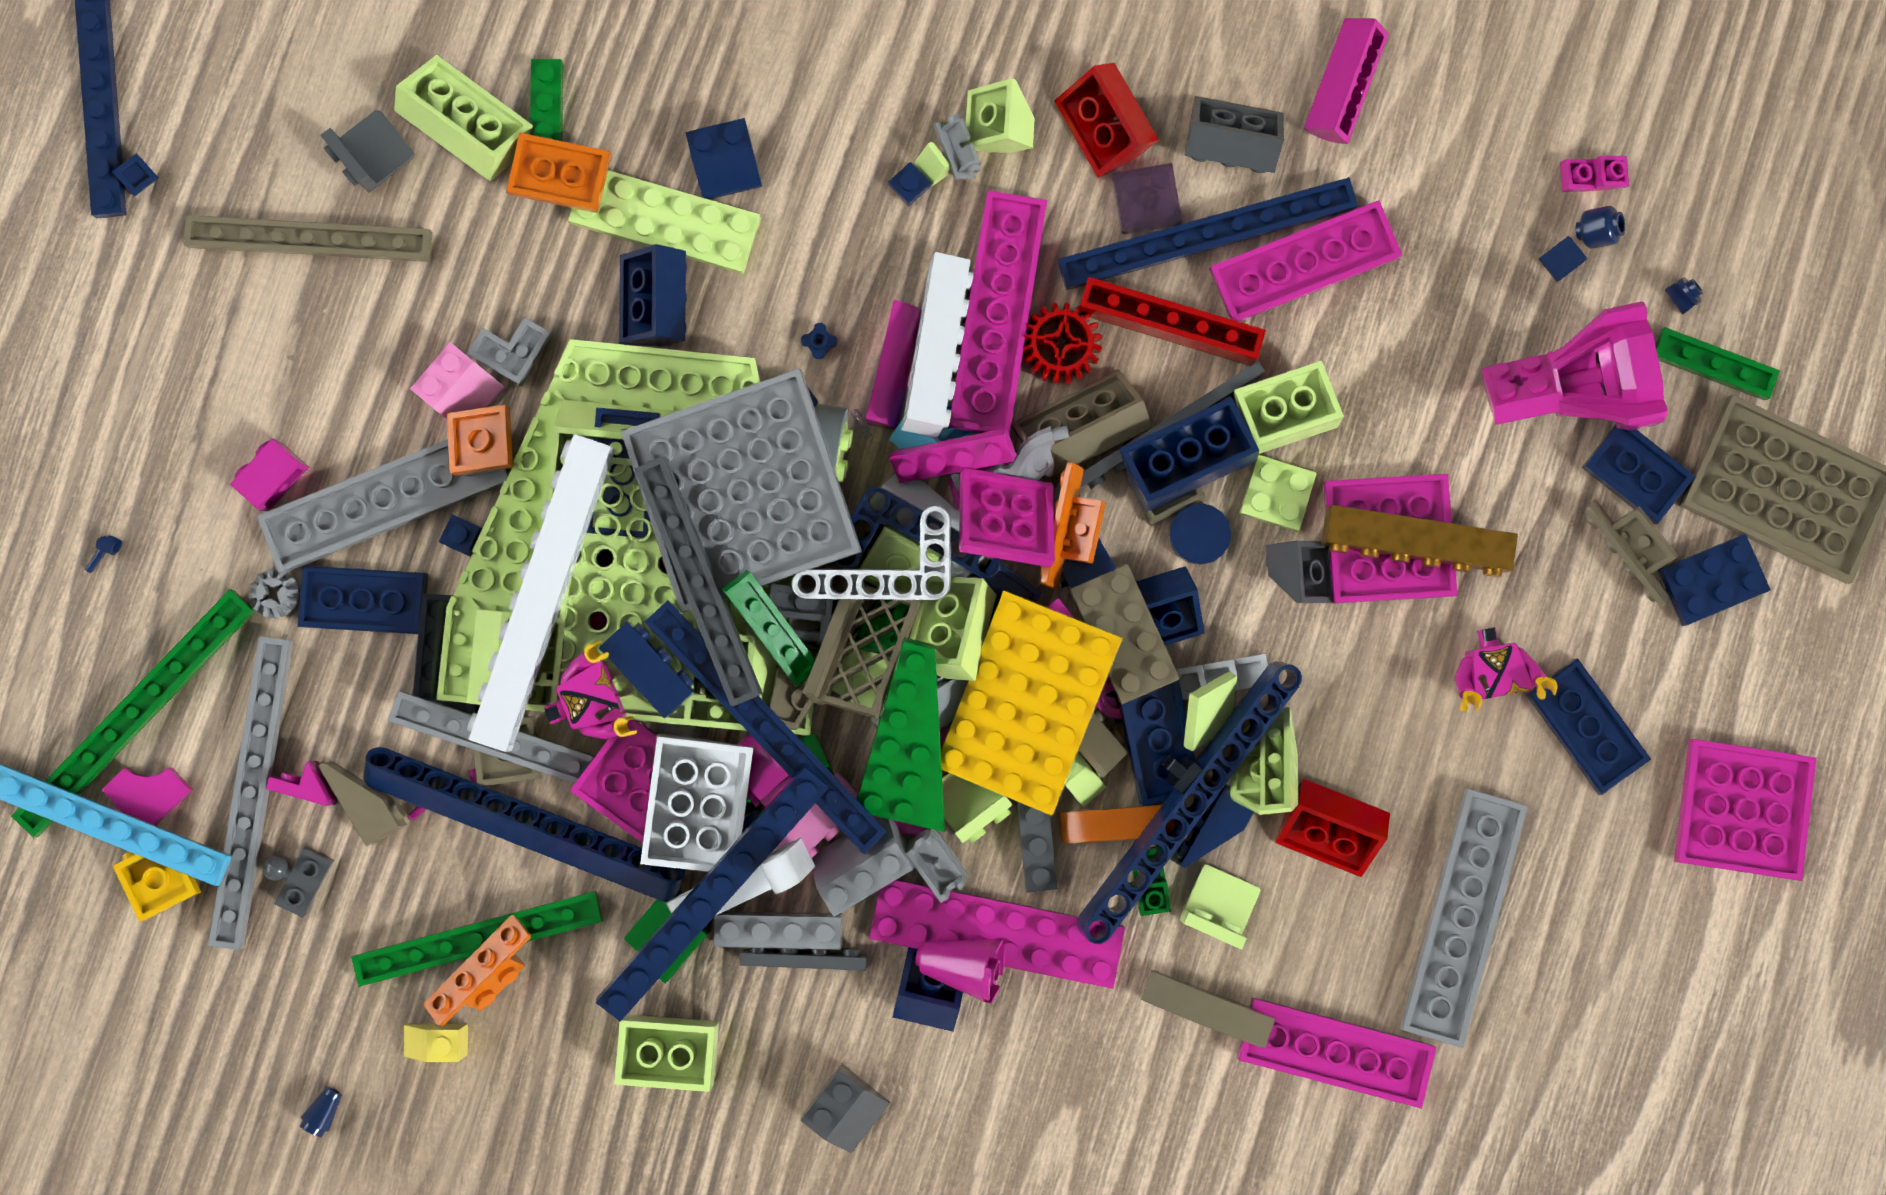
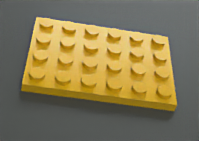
(1029, 702)

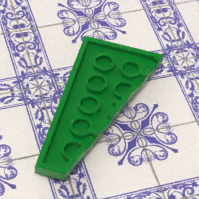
(905, 756)

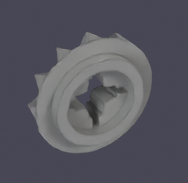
(287, 594)

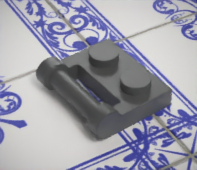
(798, 608)

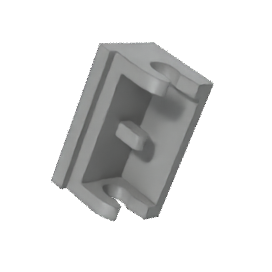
(936, 863)

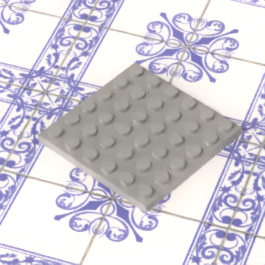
(752, 482)

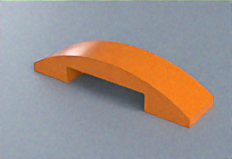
(1107, 823)

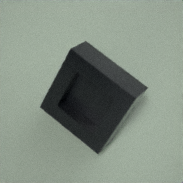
(1181, 772)

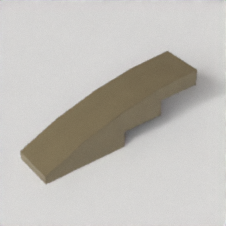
(1208, 1009)

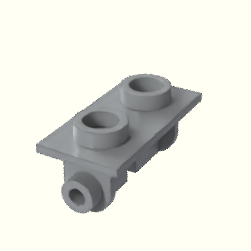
(961, 159)

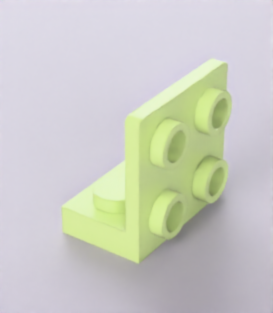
(1220, 905)

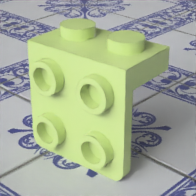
(971, 807)

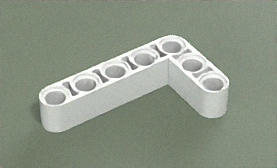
(888, 577)
(779, 872)

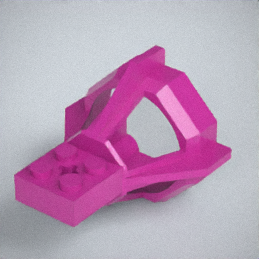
(1572, 381)

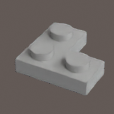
(514, 358)

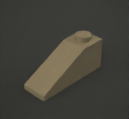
(368, 809)

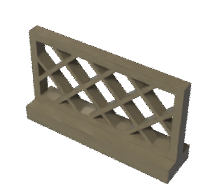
(836, 647)

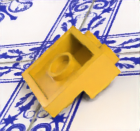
(153, 886)

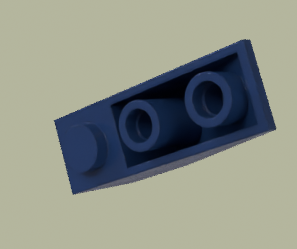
(1218, 824)

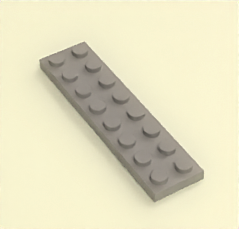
(369, 506)
(1463, 918)

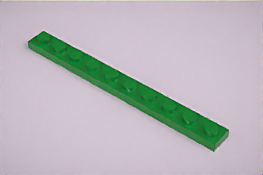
(144, 702)

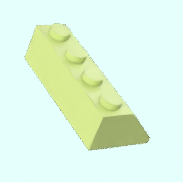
(461, 116)

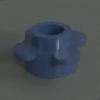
(819, 350)

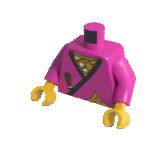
(1498, 672)
(590, 698)

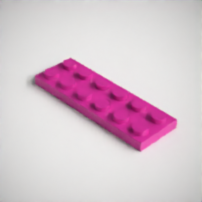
(1305, 262)
(1343, 1054)

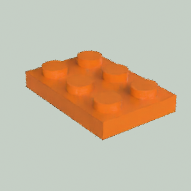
(558, 172)

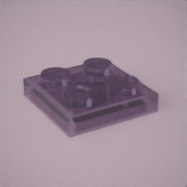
(1146, 198)

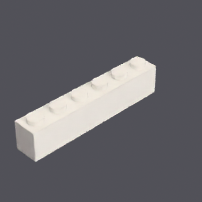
(936, 345)

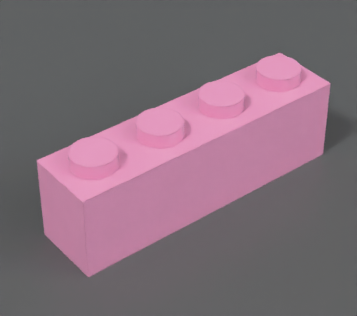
(816, 824)

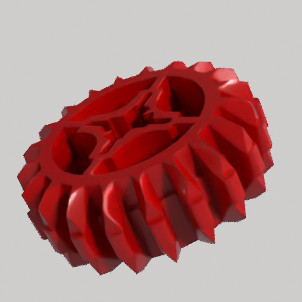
(1074, 344)

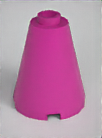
(965, 965)

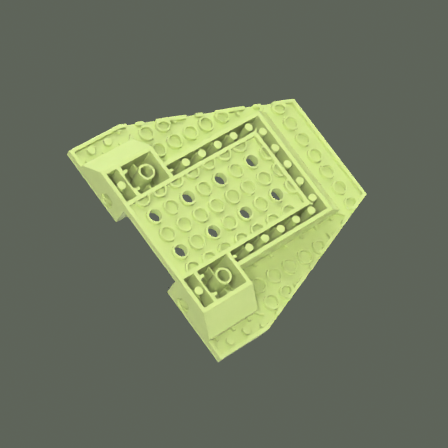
(633, 585)

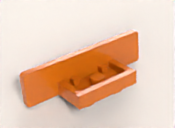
(1075, 525)
(482, 974)

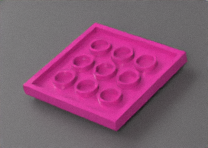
(1380, 579)
(1745, 809)

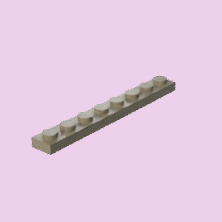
(308, 238)

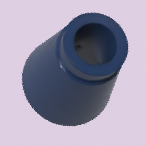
(321, 1112)

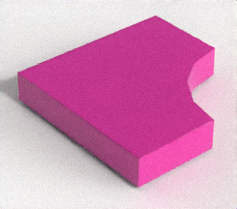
(147, 796)

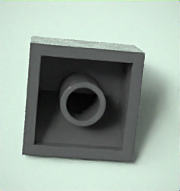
(844, 1109)

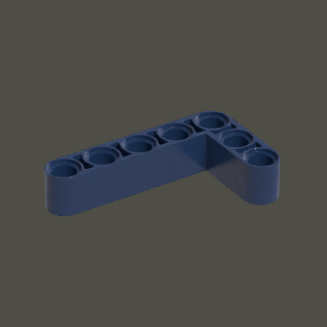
(889, 516)

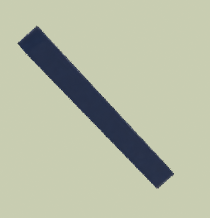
(1174, 806)
(519, 823)

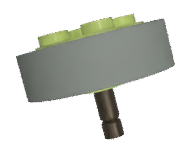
(836, 435)

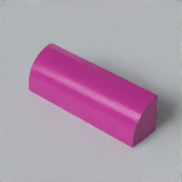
(1346, 79)
(894, 366)

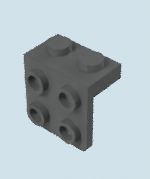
(369, 151)

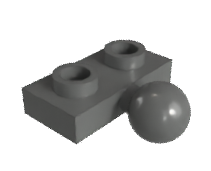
(301, 881)

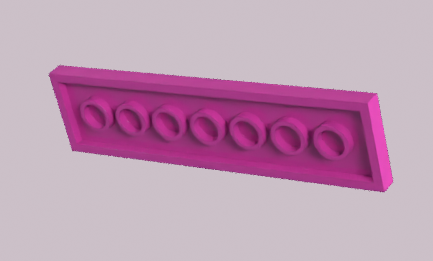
(998, 313)
(1033, 937)

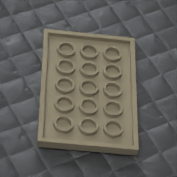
(1788, 489)

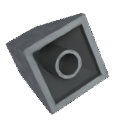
(1301, 570)

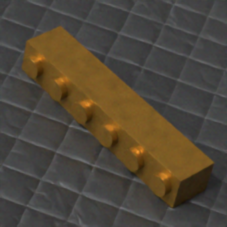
(1419, 539)

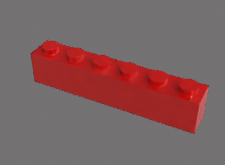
(1171, 321)

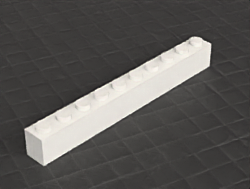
(541, 593)

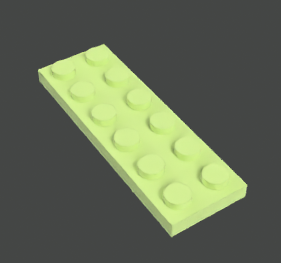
(674, 219)

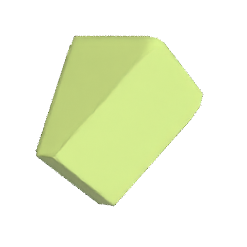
(932, 164)

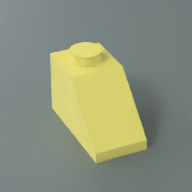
(436, 1042)

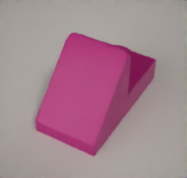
(311, 788)

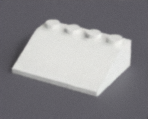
(695, 801)

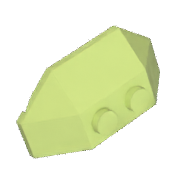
(1269, 773)

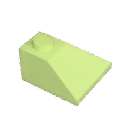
(999, 118)

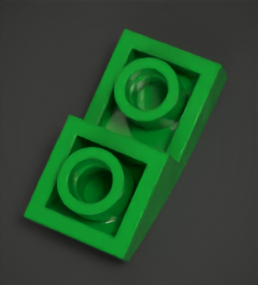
(1156, 897)

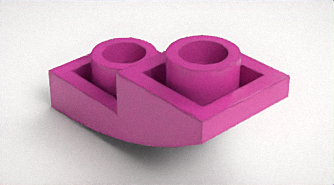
(1594, 174)

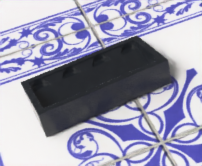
(430, 650)

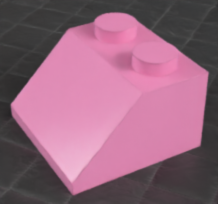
(456, 383)

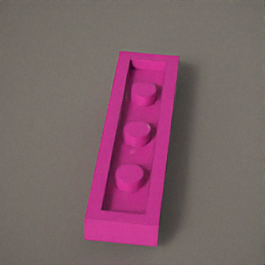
(953, 455)

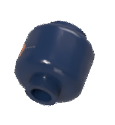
(1600, 227)

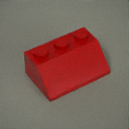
(1105, 119)
(1334, 828)

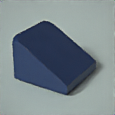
(1563, 258)

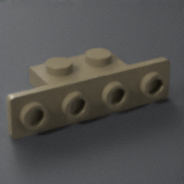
(1638, 544)

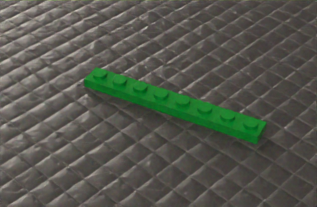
(465, 940)

